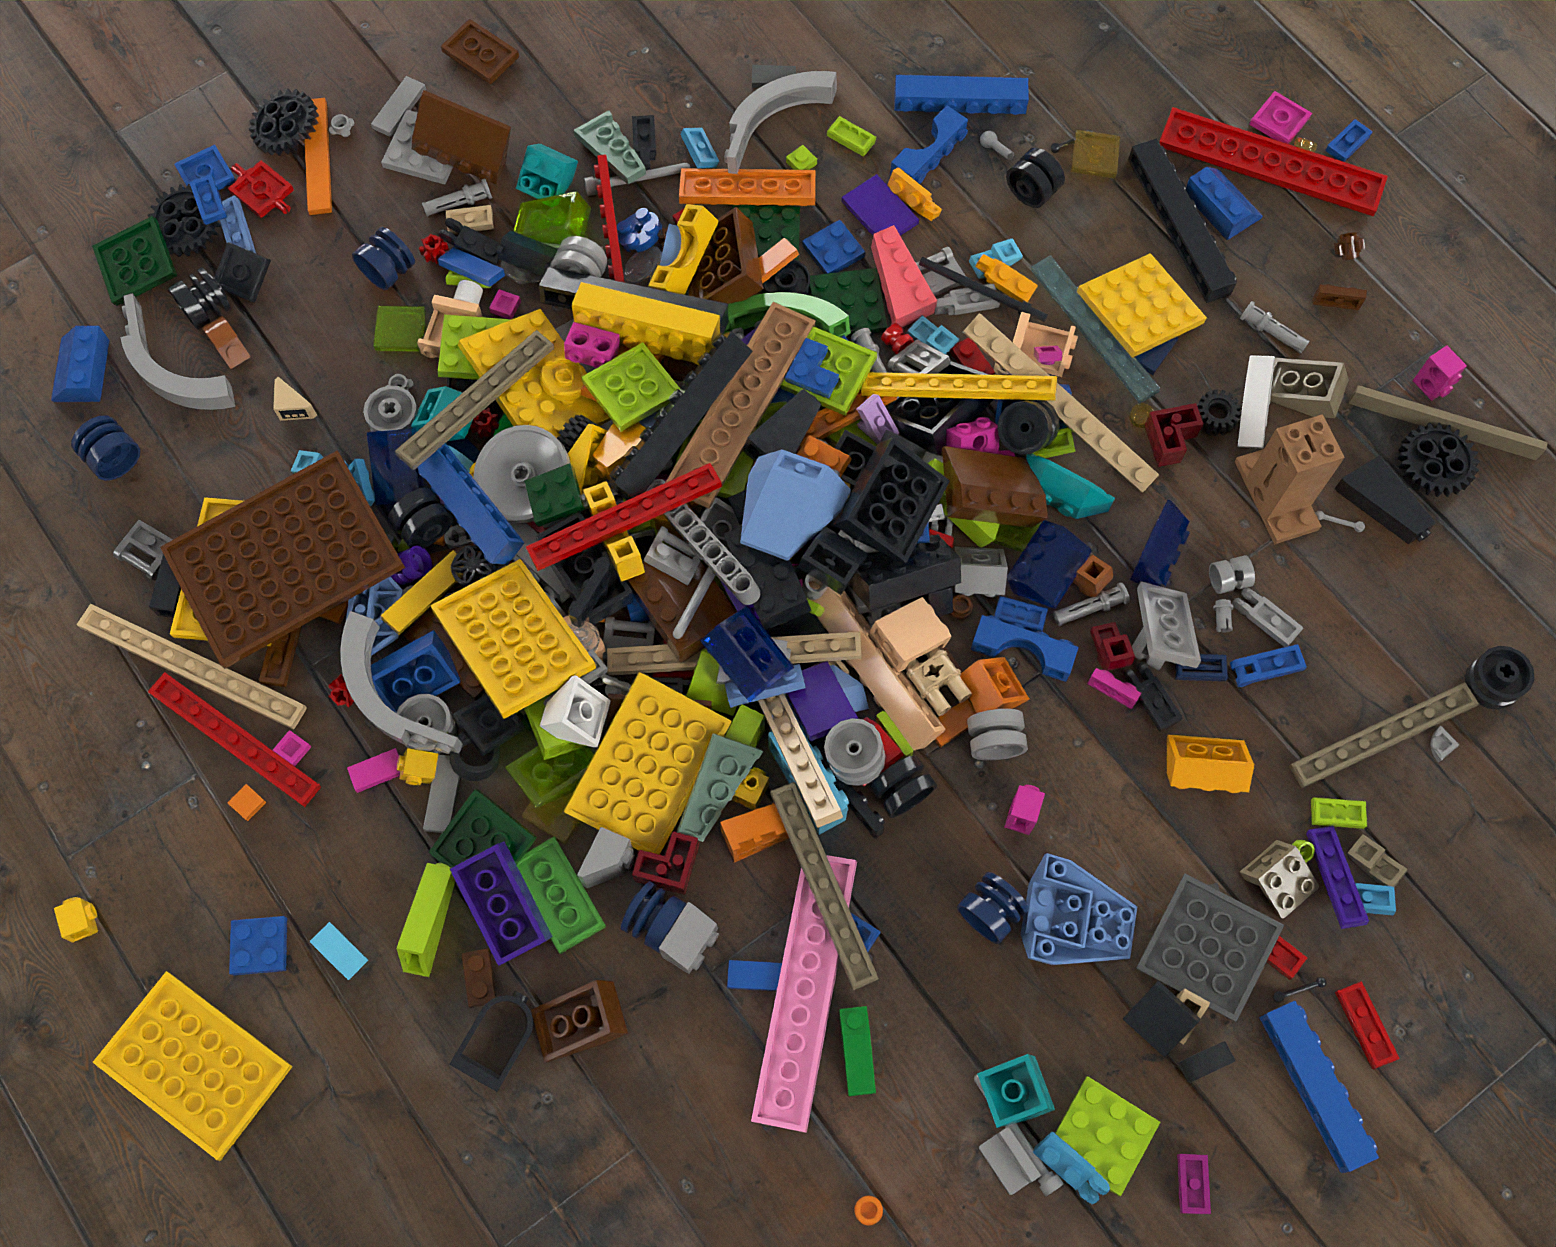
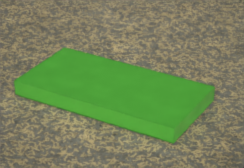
(559, 895)

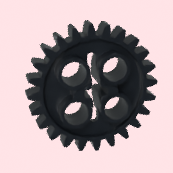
(283, 122)
(182, 222)
(1438, 460)

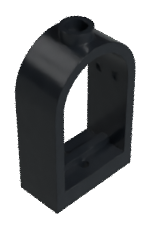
(477, 1070)

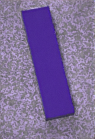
(1337, 877)

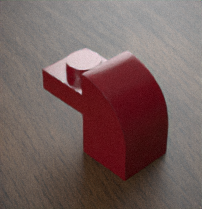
(1112, 648)

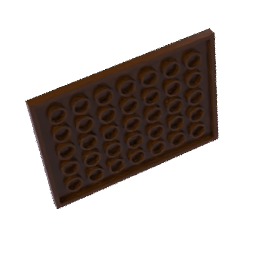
(281, 559)

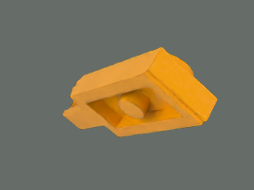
(913, 194)
(1006, 278)

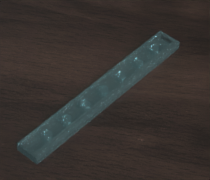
(1118, 359)

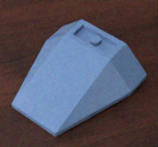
(789, 502)
(1075, 916)

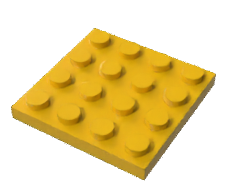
(1141, 305)

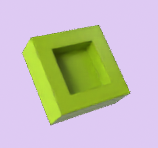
(801, 159)

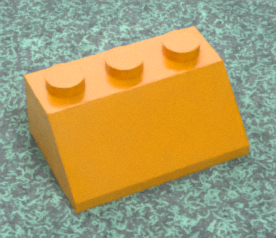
(1209, 763)

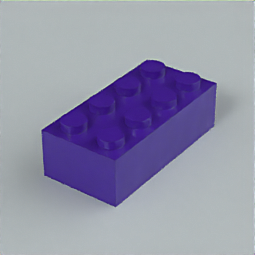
(501, 903)

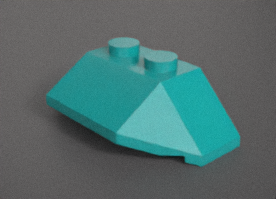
(1068, 491)

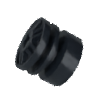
(199, 298)

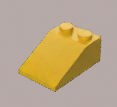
(582, 459)

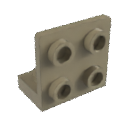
(1282, 877)

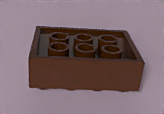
(460, 137)
(730, 262)
(992, 488)
(666, 600)

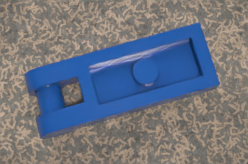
(1268, 665)

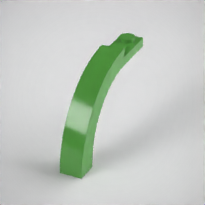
(827, 316)

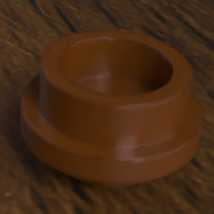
(961, 606)

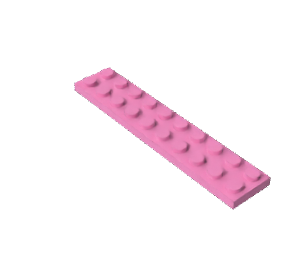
(800, 1010)

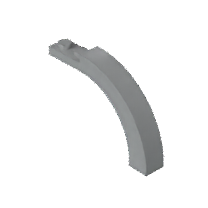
(771, 98)
(185, 391)
(356, 669)

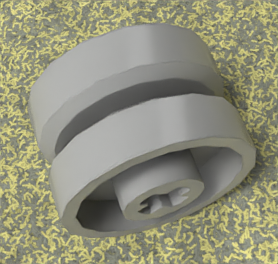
(580, 256)
(390, 409)
(429, 712)
(997, 734)
(855, 751)

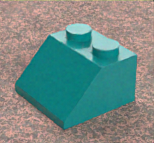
(1016, 1091)

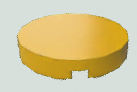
(562, 379)

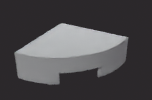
(1442, 744)

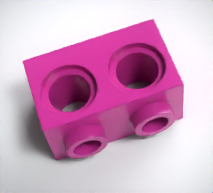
(590, 345)
(1440, 373)
(1024, 809)

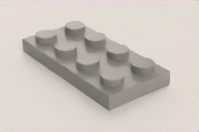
(1168, 625)

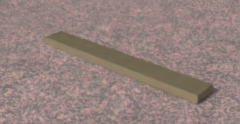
(474, 400)
(1423, 414)
(1383, 735)
(824, 886)

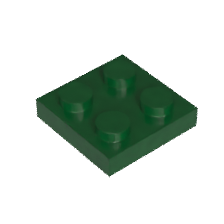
(554, 495)

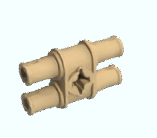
(930, 685)

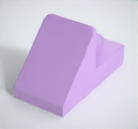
(875, 418)

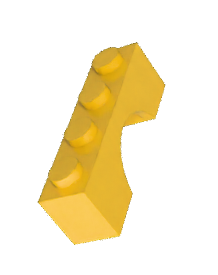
(696, 230)
(622, 546)

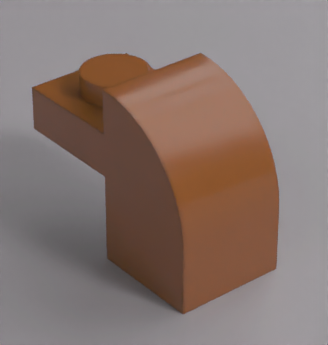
(226, 342)
(1093, 576)

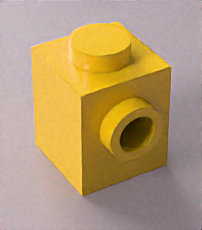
(417, 766)
(752, 789)
(76, 919)

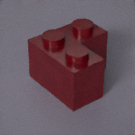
(1169, 429)
(668, 871)

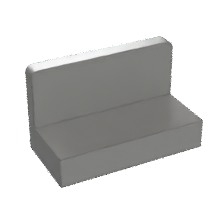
(1009, 1161)

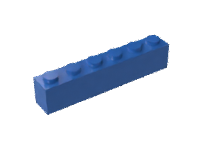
(961, 94)
(471, 506)
(1319, 1087)

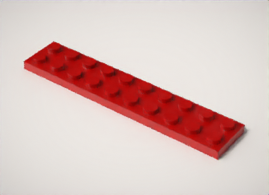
(1273, 161)

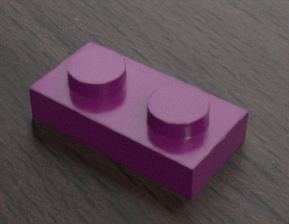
(1193, 1184)

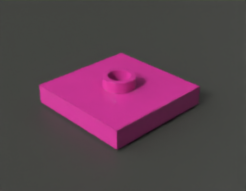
(1280, 118)

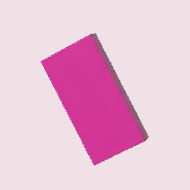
(374, 770)

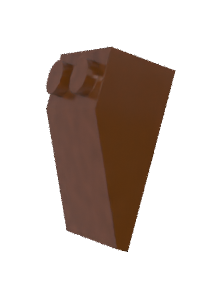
(579, 1020)

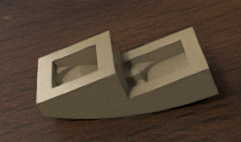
(1376, 864)

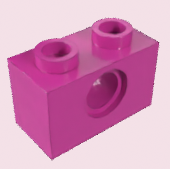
(976, 435)

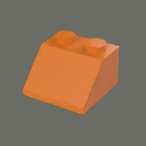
(993, 685)

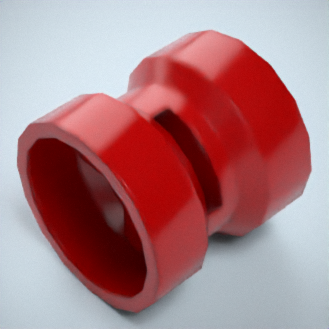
(896, 338)

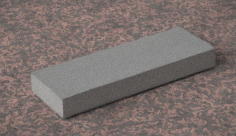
(401, 100)
(442, 796)

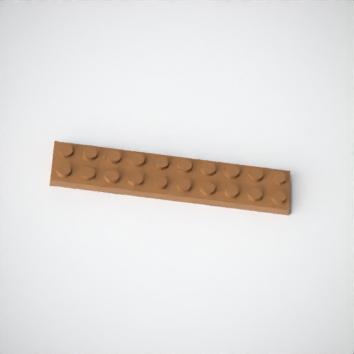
(745, 397)

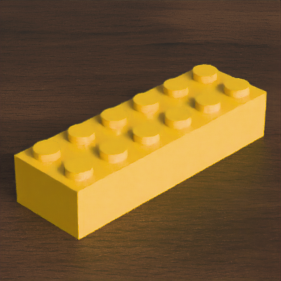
(637, 319)

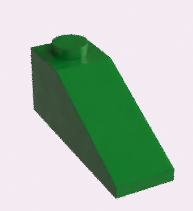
(857, 1051)

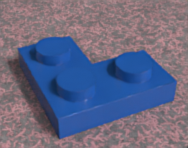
(806, 370)

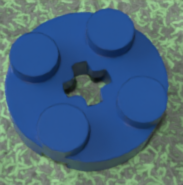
(629, 229)

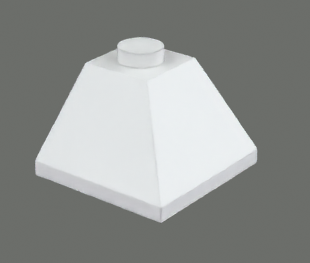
(576, 713)

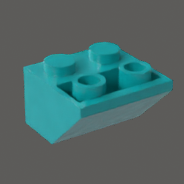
(545, 172)
(433, 403)

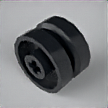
(1035, 177)
(1028, 426)
(420, 518)
(1500, 677)
(903, 786)

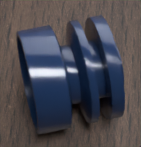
(383, 258)
(105, 447)
(993, 907)
(649, 914)

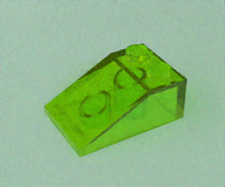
(553, 218)
(549, 778)

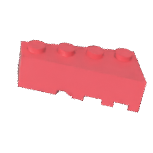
(901, 280)

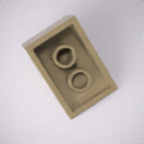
(1309, 386)

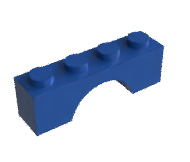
(947, 130)
(1054, 655)

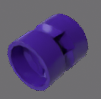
(416, 563)

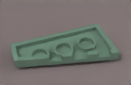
(604, 137)
(719, 776)

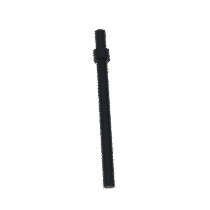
(984, 290)

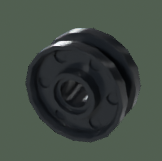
(794, 274)

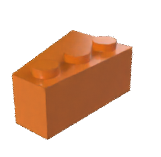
(753, 832)

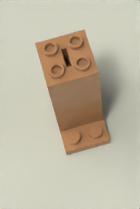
(1291, 475)

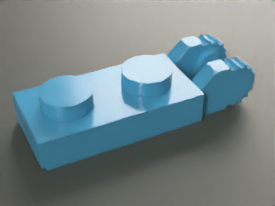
(1071, 1167)

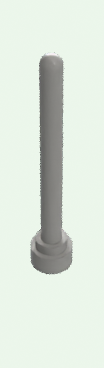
(591, 183)
(694, 602)
(1048, 1181)

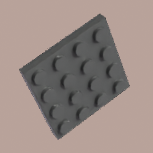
(1210, 946)

